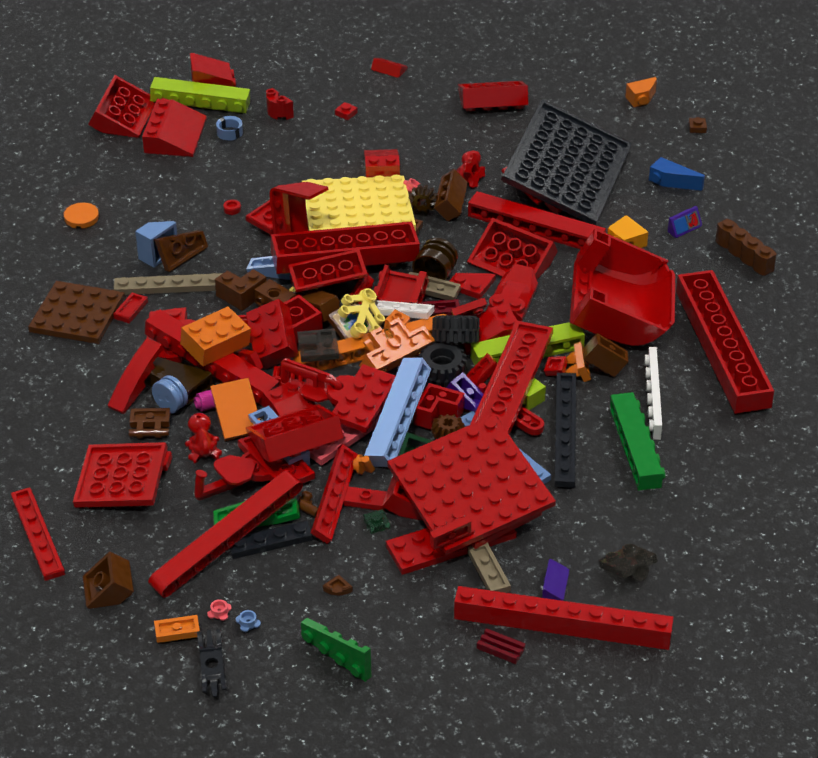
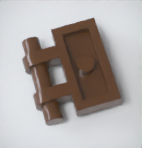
(149, 418)

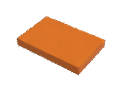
(233, 404)

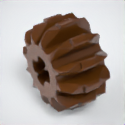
(445, 425)

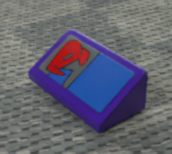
(684, 222)

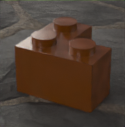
(237, 290)

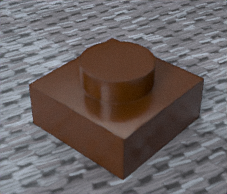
(697, 125)

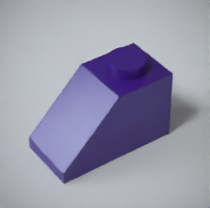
(472, 392)

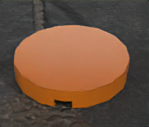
(81, 215)

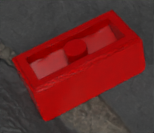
(388, 67)

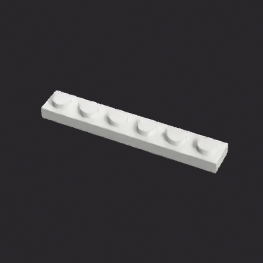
(653, 397)

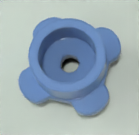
(248, 620)

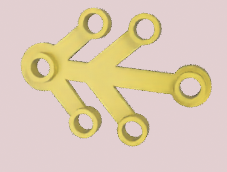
(368, 300)

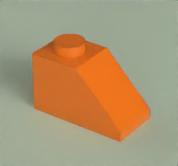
(641, 91)

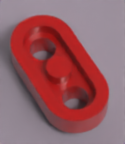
(529, 422)

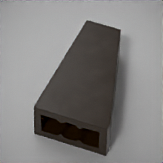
(192, 378)

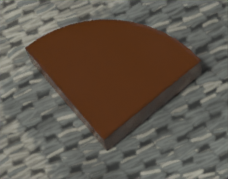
(337, 586)

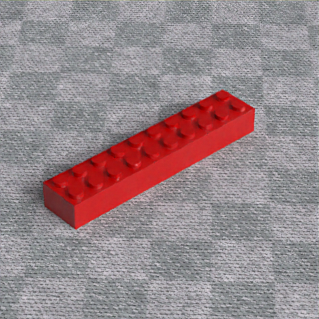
(724, 342)

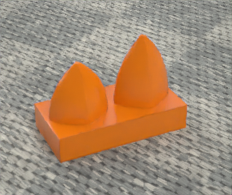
(580, 366)

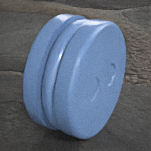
(170, 393)

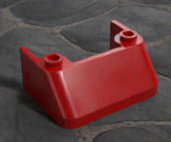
(289, 205)

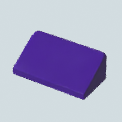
(555, 581)

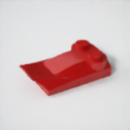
(516, 289)

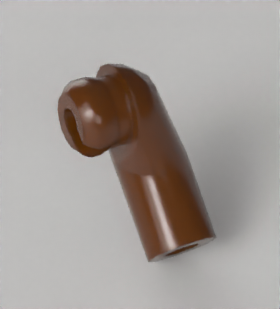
(305, 504)

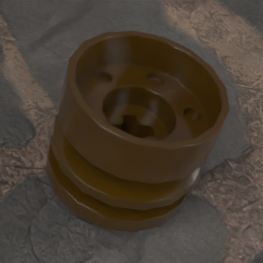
(436, 258)

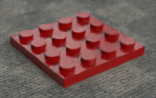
(120, 475)

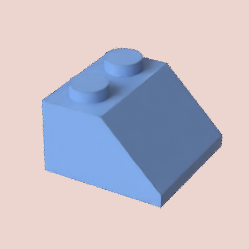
(145, 240)

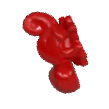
(470, 168)
(202, 443)

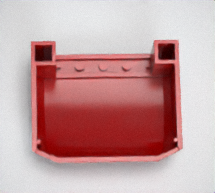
(622, 291)

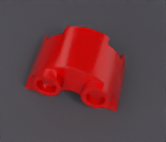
(278, 105)

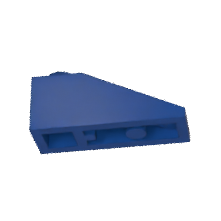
(674, 175)

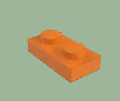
(176, 628)

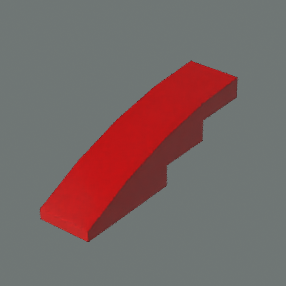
(133, 378)

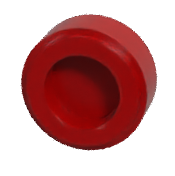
(232, 207)

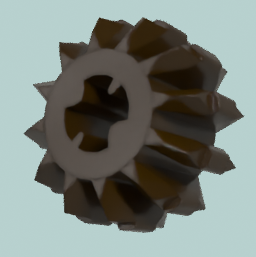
(427, 195)

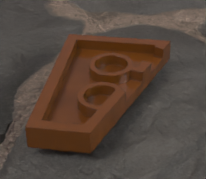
(180, 247)

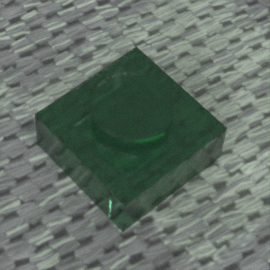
(376, 521)

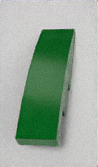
(286, 513)

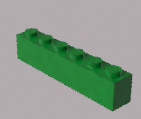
(636, 441)

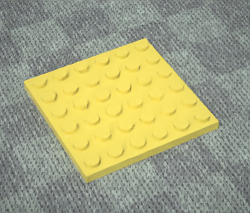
(359, 202)

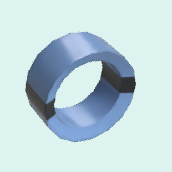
(229, 121)

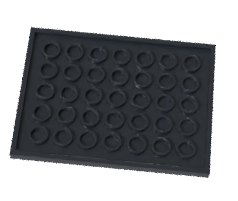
(567, 162)

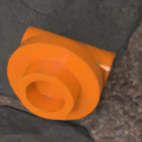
(362, 464)

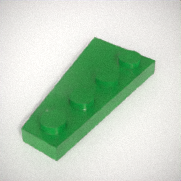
(343, 652)

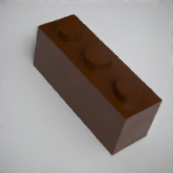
(451, 195)

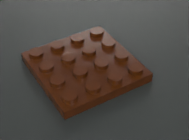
(76, 312)

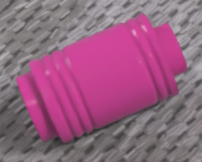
(204, 401)

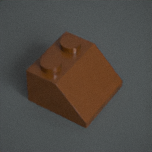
(108, 582)

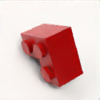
(435, 402)

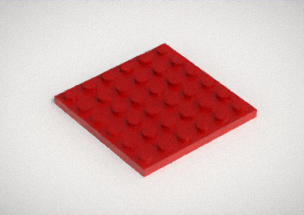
(472, 475)

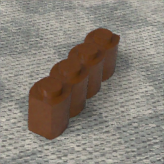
(747, 248)

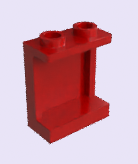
(401, 286)

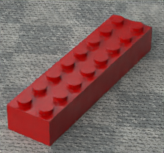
(377, 244)

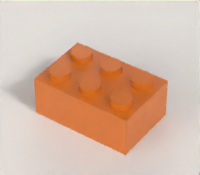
(215, 336)

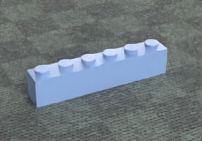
(398, 411)

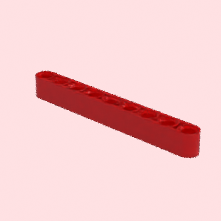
(225, 534)

